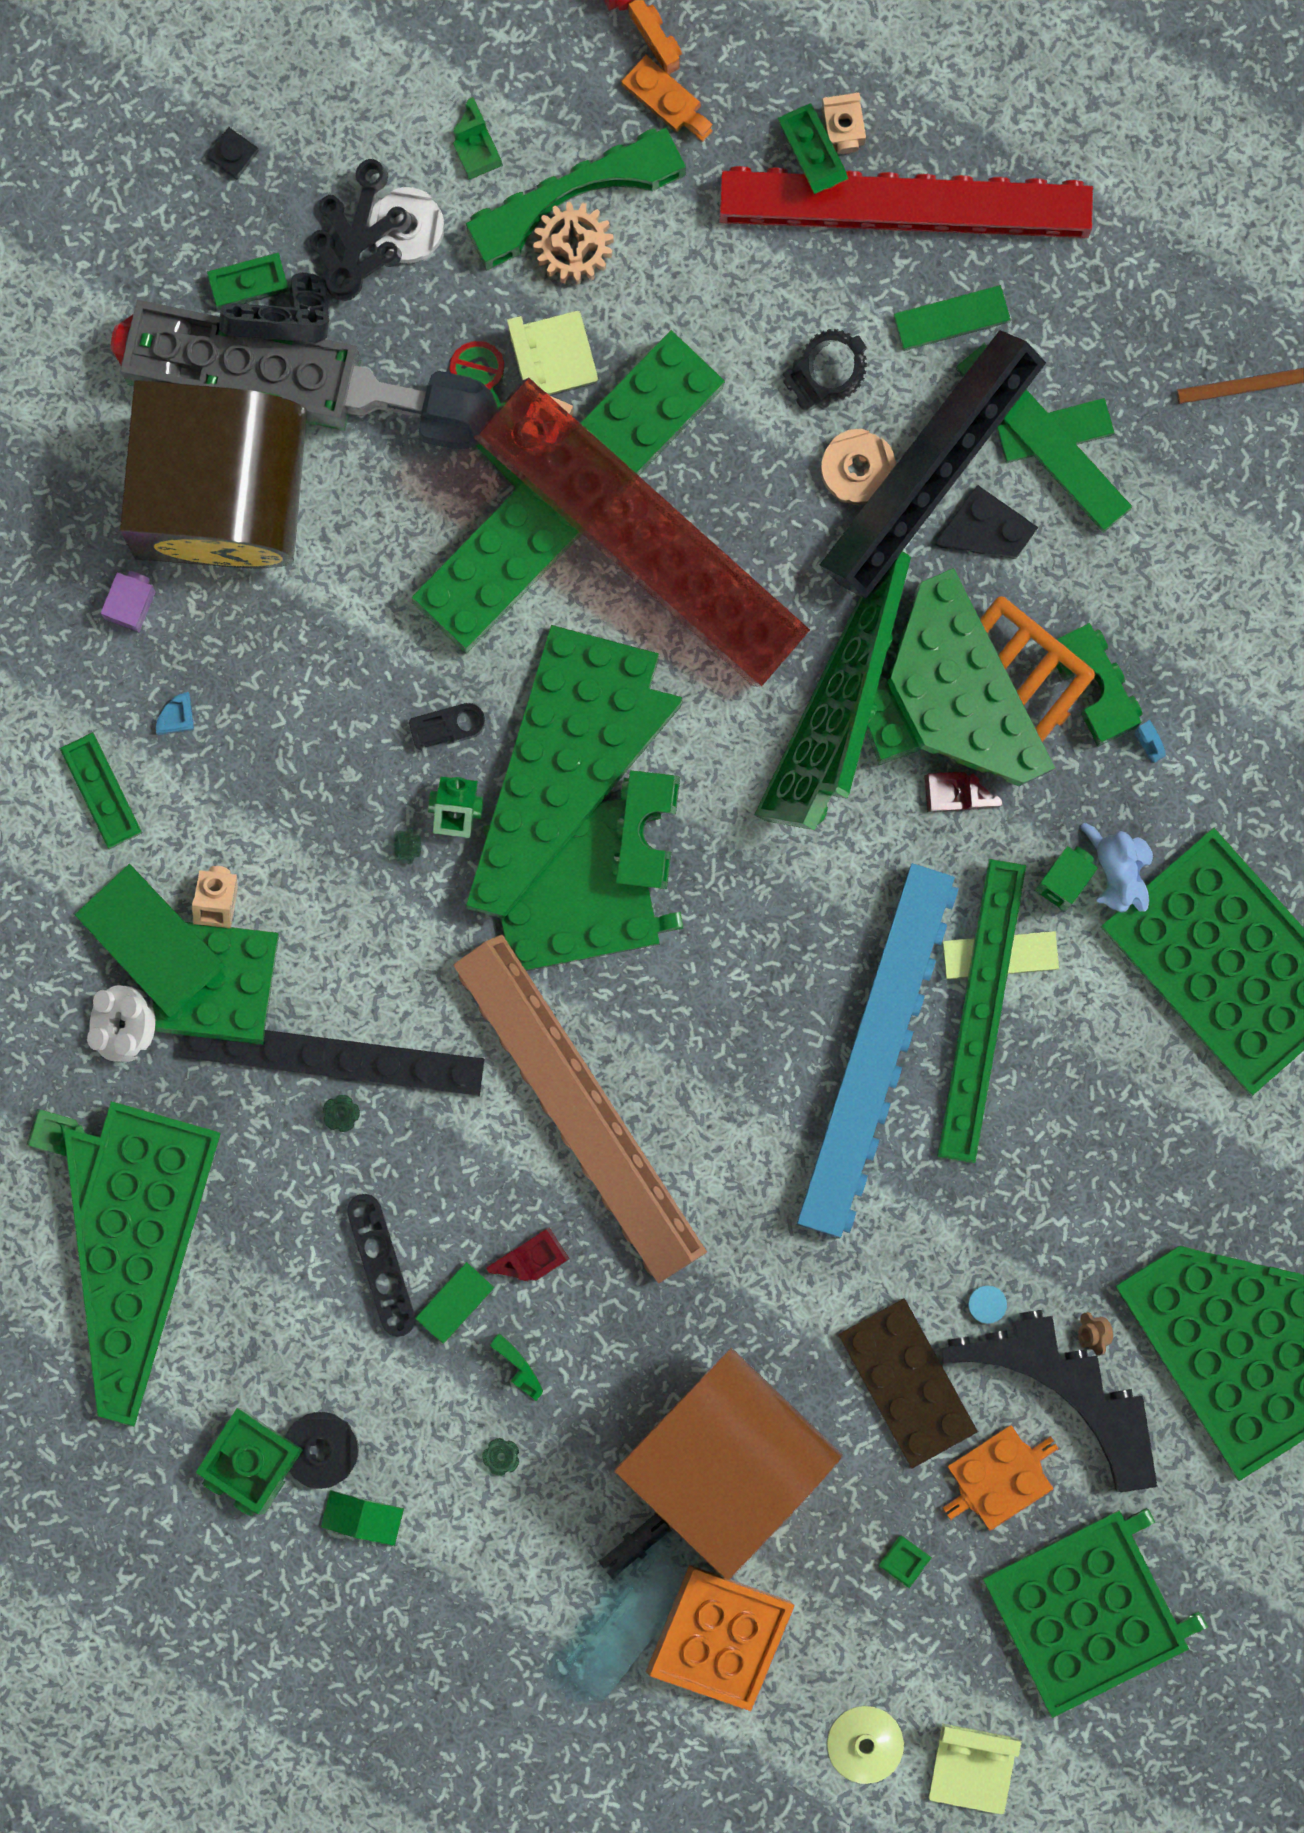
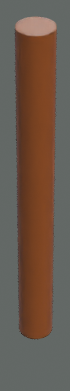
(1240, 385)

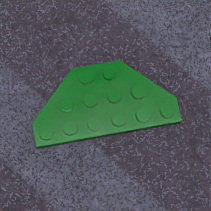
(959, 690)

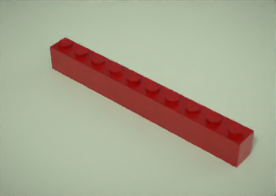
(909, 203)

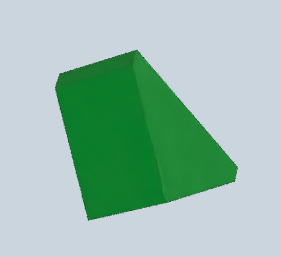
(362, 1518)

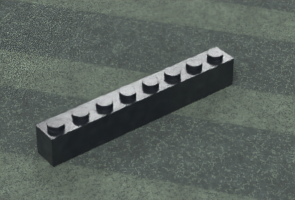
(932, 463)

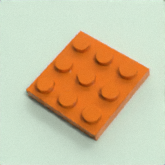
(720, 1638)

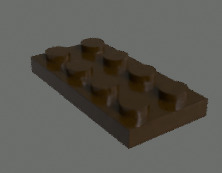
(908, 1383)

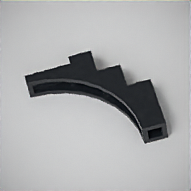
(1116, 1423)

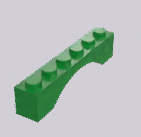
(641, 165)

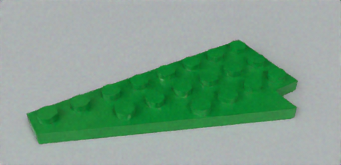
(834, 723)
(576, 741)
(133, 1223)

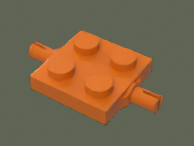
(1000, 1478)

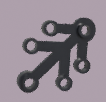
(359, 235)

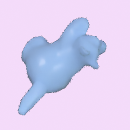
(1122, 863)

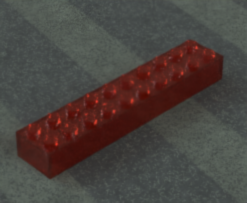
(641, 533)

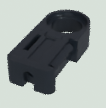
(442, 726)

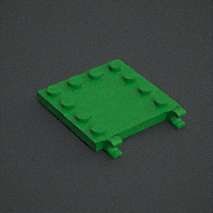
(577, 905)
(1088, 1612)

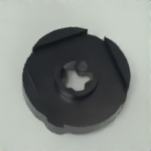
(336, 1465)

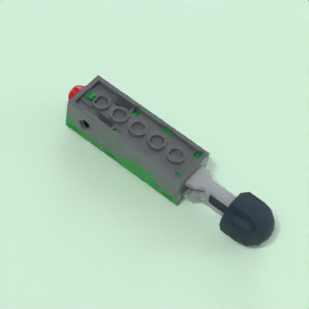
(322, 376)

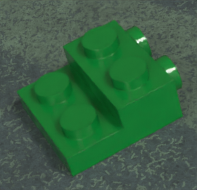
(248, 1463)

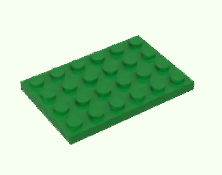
(1222, 959)

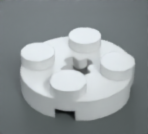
(425, 214)
(107, 1036)

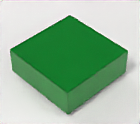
(904, 1561)

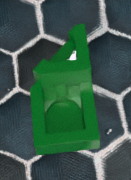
(474, 143)
(49, 1130)
(525, 1377)

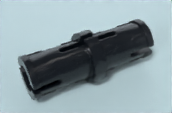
(634, 1545)

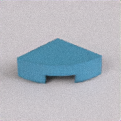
(176, 716)
(1145, 734)

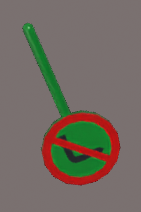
(480, 362)

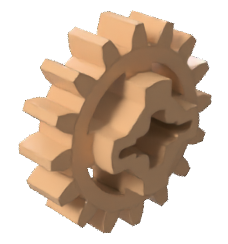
(587, 241)

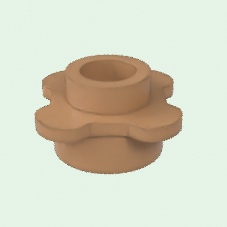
(1095, 1333)

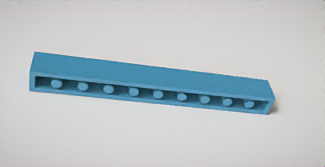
(876, 1051)

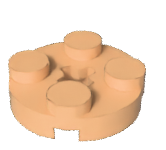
(838, 456)

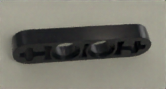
(376, 1266)

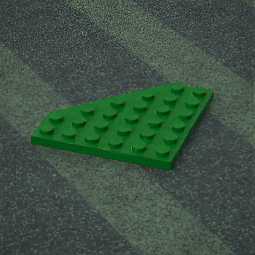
(1231, 1347)

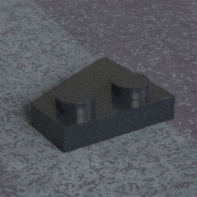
(987, 527)

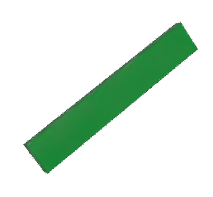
(1062, 457)

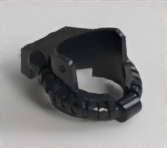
(804, 371)

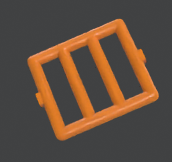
(1056, 653)

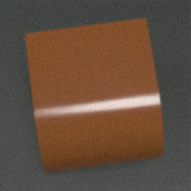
(729, 1463)

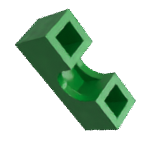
(1115, 711)
(644, 797)

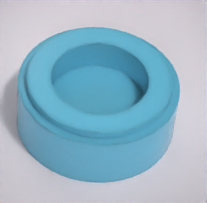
(987, 1304)

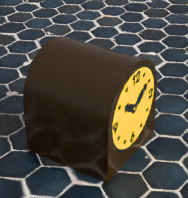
(212, 476)

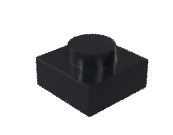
(232, 153)

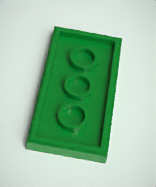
(150, 940)

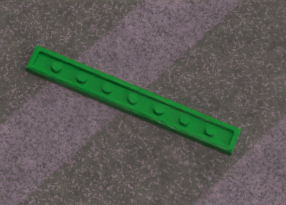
(981, 1010)

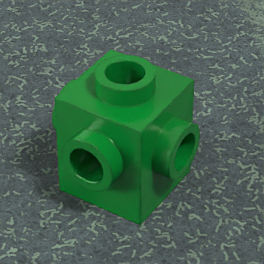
(455, 806)

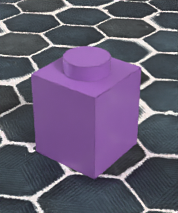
(128, 600)

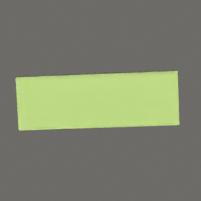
(1029, 954)

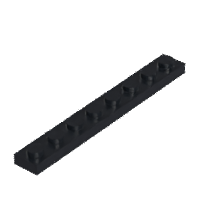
(345, 1061)

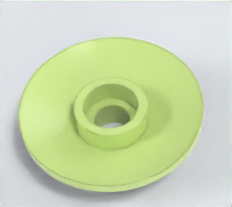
(861, 1724)

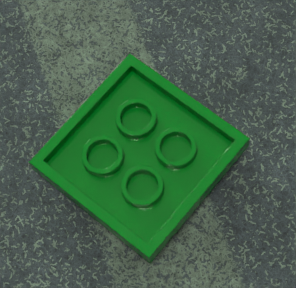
(238, 997)

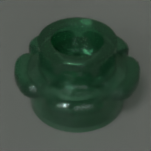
(407, 846)
(344, 1123)
(498, 1446)

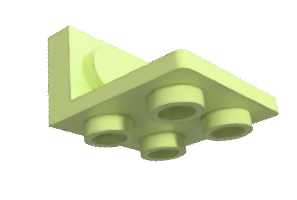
(553, 352)
(973, 1768)

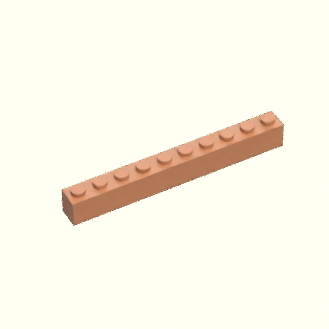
(579, 1108)

